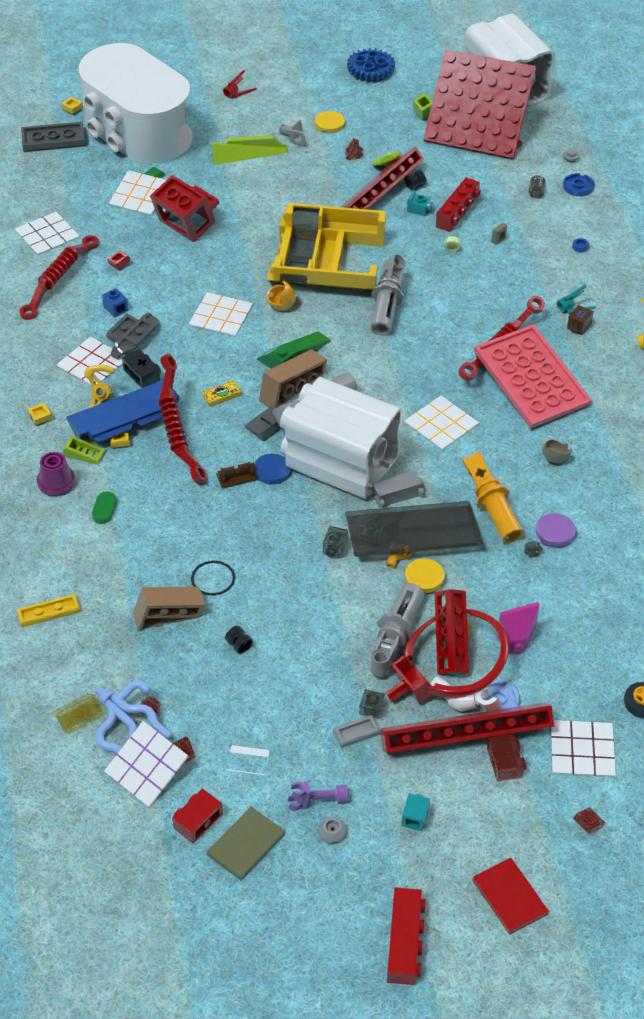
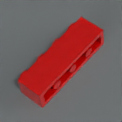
(404, 936)

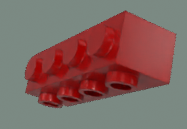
(457, 204)

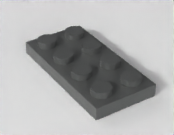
(53, 136)

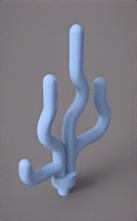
(115, 705)

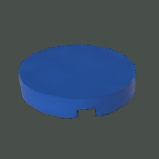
(583, 186)
(272, 468)

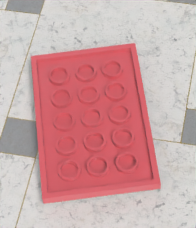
(532, 376)

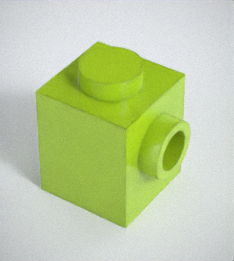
(422, 106)

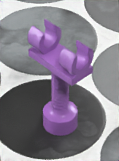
(305, 794)

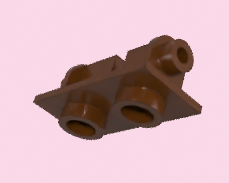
(232, 476)

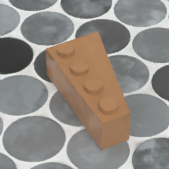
(290, 378)

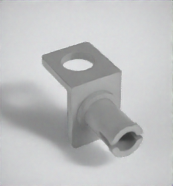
(294, 132)

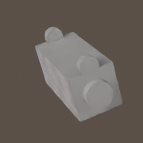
(397, 489)

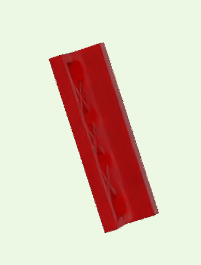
(455, 631)

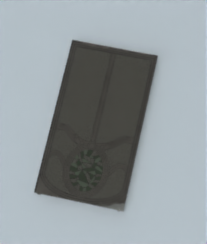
(413, 528)

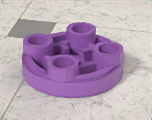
(555, 530)

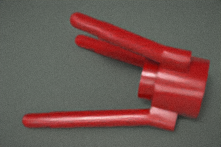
(232, 88)

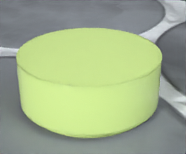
(452, 244)

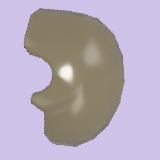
(556, 451)

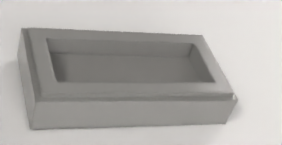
(356, 731)

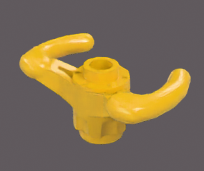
(107, 389)

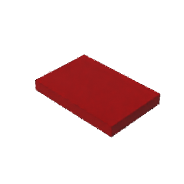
(510, 896)

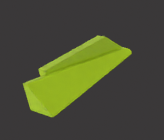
(246, 148)

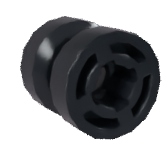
(416, 179)
(240, 641)

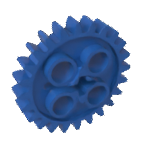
(371, 64)

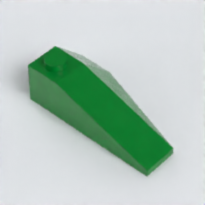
(292, 349)

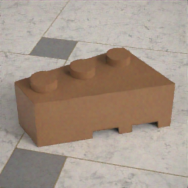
(167, 604)

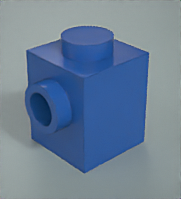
(115, 302)

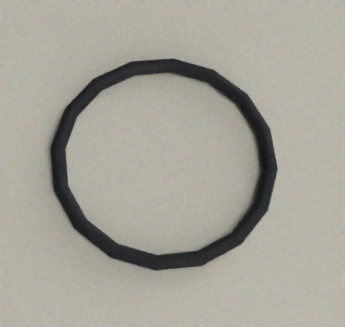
(208, 562)

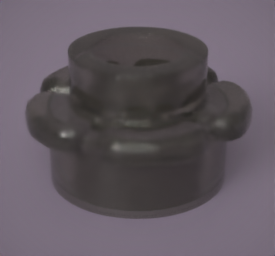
(533, 549)

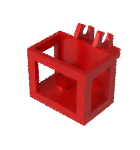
(183, 202)

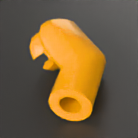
(392, 559)

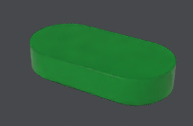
(104, 507)

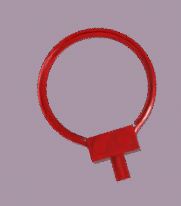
(413, 681)

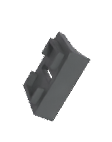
(260, 428)

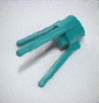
(566, 303)

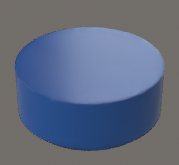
(580, 245)

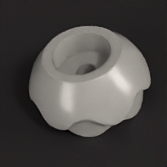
(332, 836)

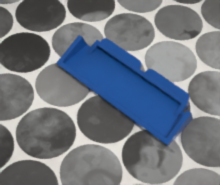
(119, 414)

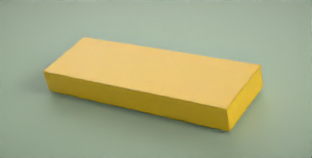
(48, 610)

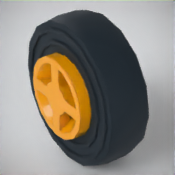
(632, 698)

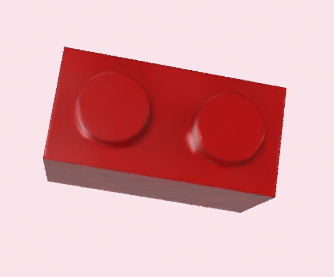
(197, 815)

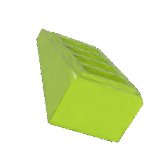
(81, 444)

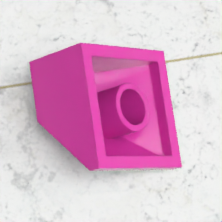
(519, 626)

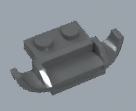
(130, 333)

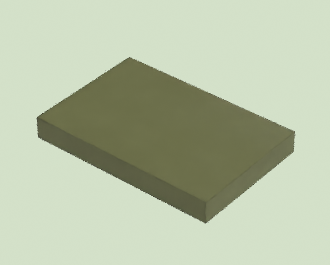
(245, 843)

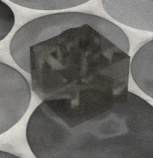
(372, 704)

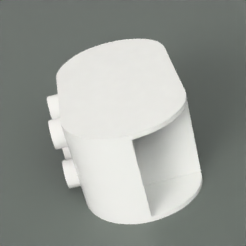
(135, 103)

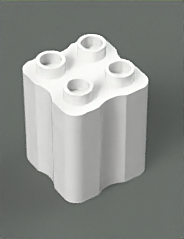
(513, 41)
(341, 436)

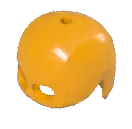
(282, 297)

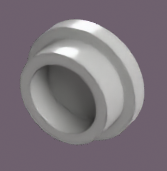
(571, 155)

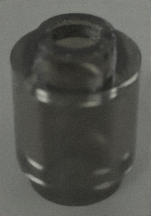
(537, 186)

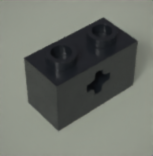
(141, 368)

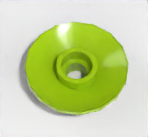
(386, 159)

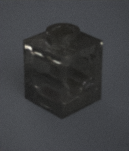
(335, 542)

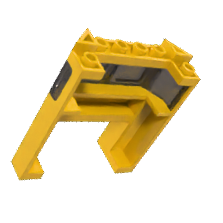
(315, 242)

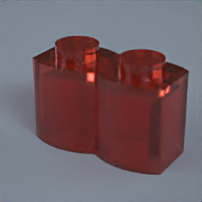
(505, 757)

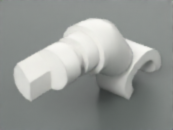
(471, 701)

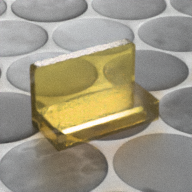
(78, 712)

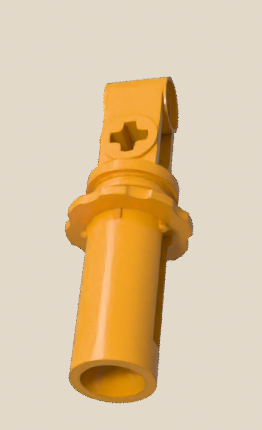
(493, 498)

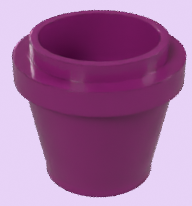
(54, 474)

